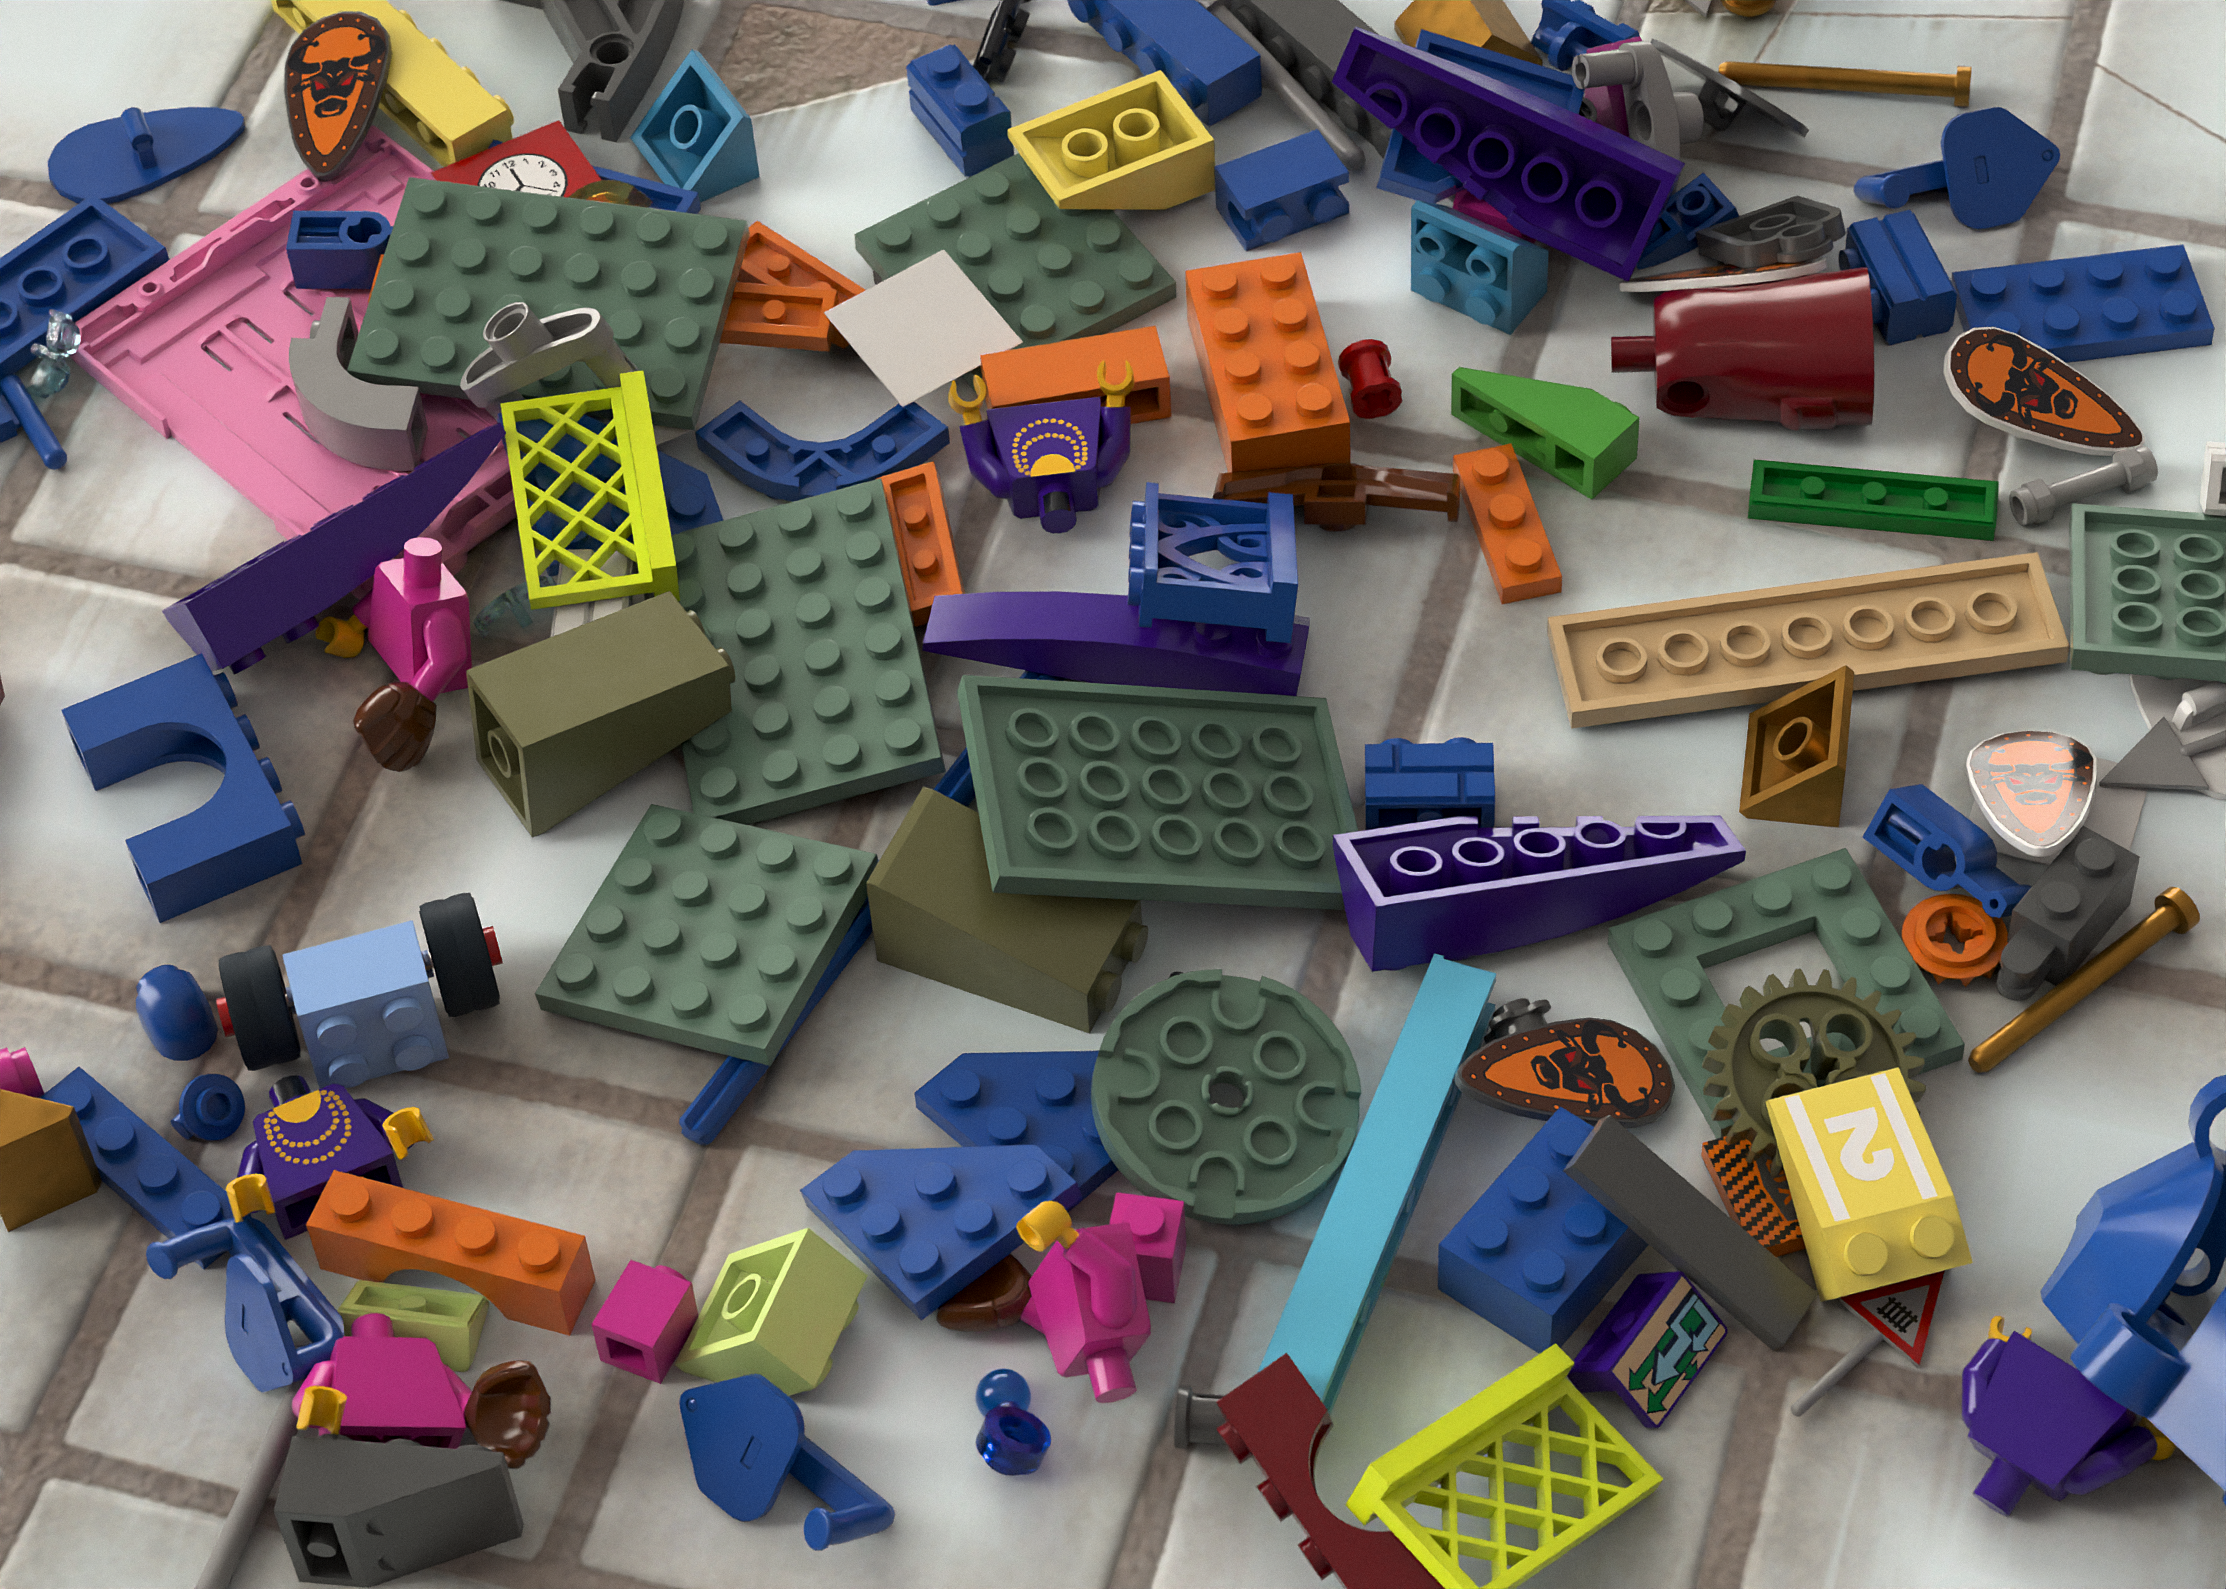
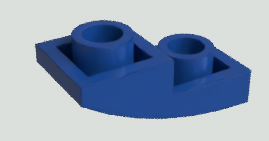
(1687, 211)

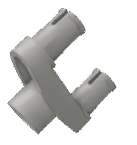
(1652, 109)
(533, 348)

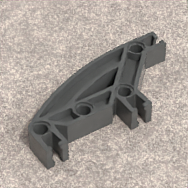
(613, 55)

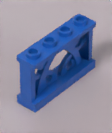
(1243, 594)

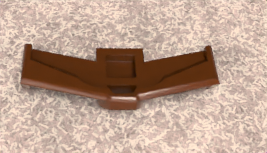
(1340, 493)

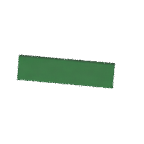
(1873, 500)

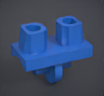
(1571, 28)

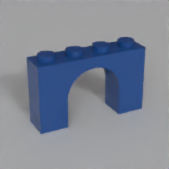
(180, 718)

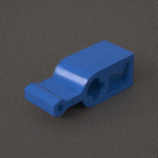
(336, 248)
(1928, 836)

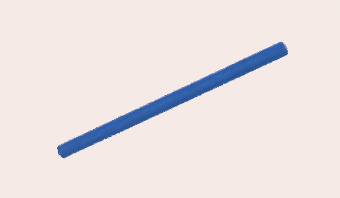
(738, 1076)

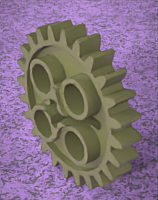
(1751, 1076)

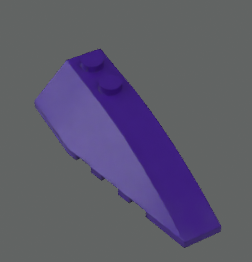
(1524, 156)
(312, 571)
(1101, 642)
(1501, 888)

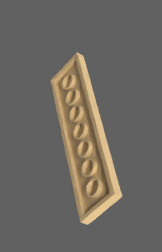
(1783, 637)

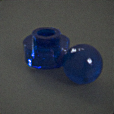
(1010, 1435)

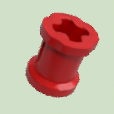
(1367, 369)

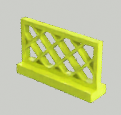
(638, 473)
(1479, 1428)

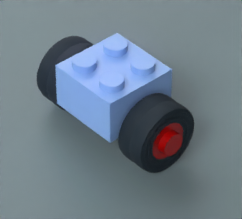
(362, 996)

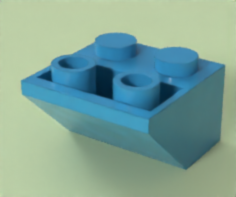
(1475, 266)

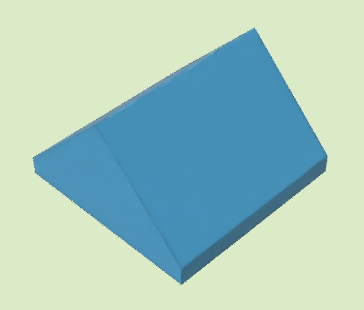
(698, 133)

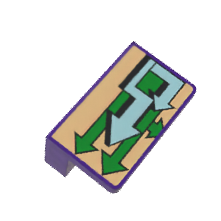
(1650, 1345)

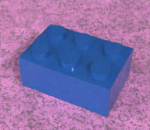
(1537, 1244)

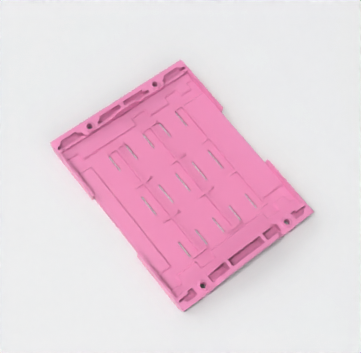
(153, 358)

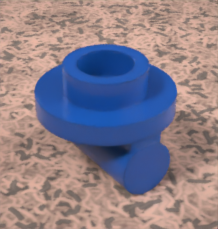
(209, 1108)

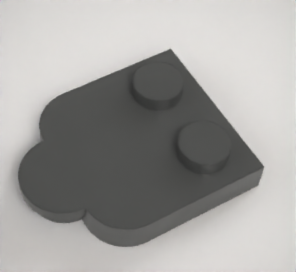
(1780, 233)

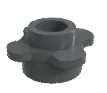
(1517, 1016)

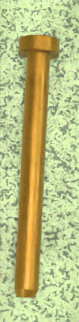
(1852, 79)
(2173, 912)

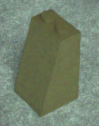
(594, 706)
(1023, 950)

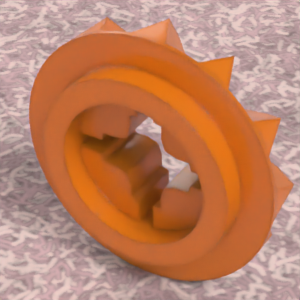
(1982, 934)

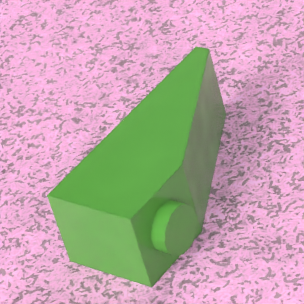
(1550, 424)

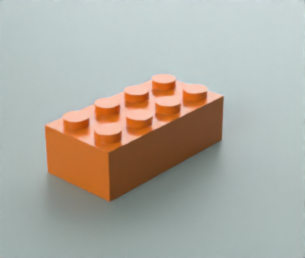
(1267, 365)

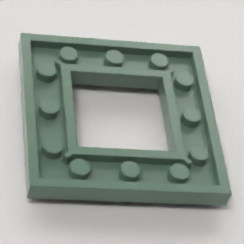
(1827, 895)

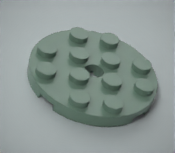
(1221, 1160)

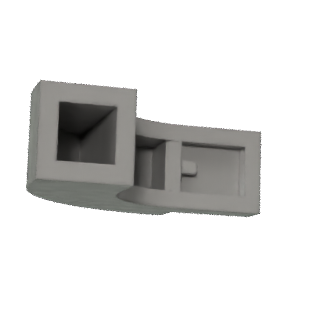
(346, 415)

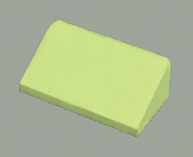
(442, 1316)

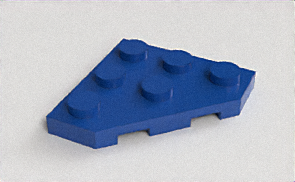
(1415, 176)
(686, 489)
(1023, 1102)
(935, 1214)

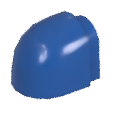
(175, 1013)

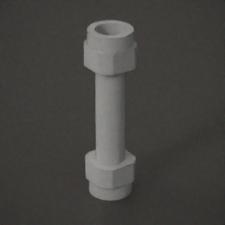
(2129, 470)

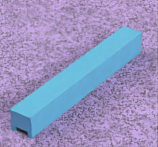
(1383, 1178)

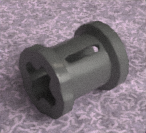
(1197, 1418)

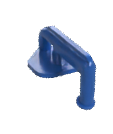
(1988, 165)
(261, 1296)
(748, 1440)

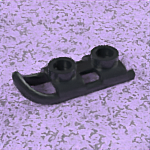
(1004, 25)

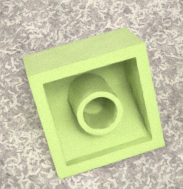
(775, 1314)

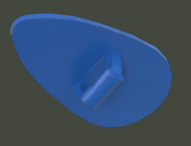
(139, 151)

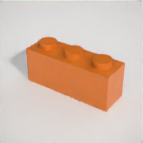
(1070, 368)

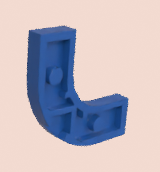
(802, 469)

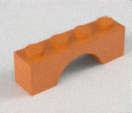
(519, 1265)

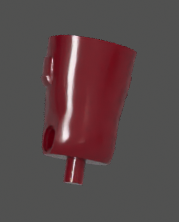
(1762, 351)

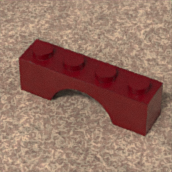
(1282, 1428)

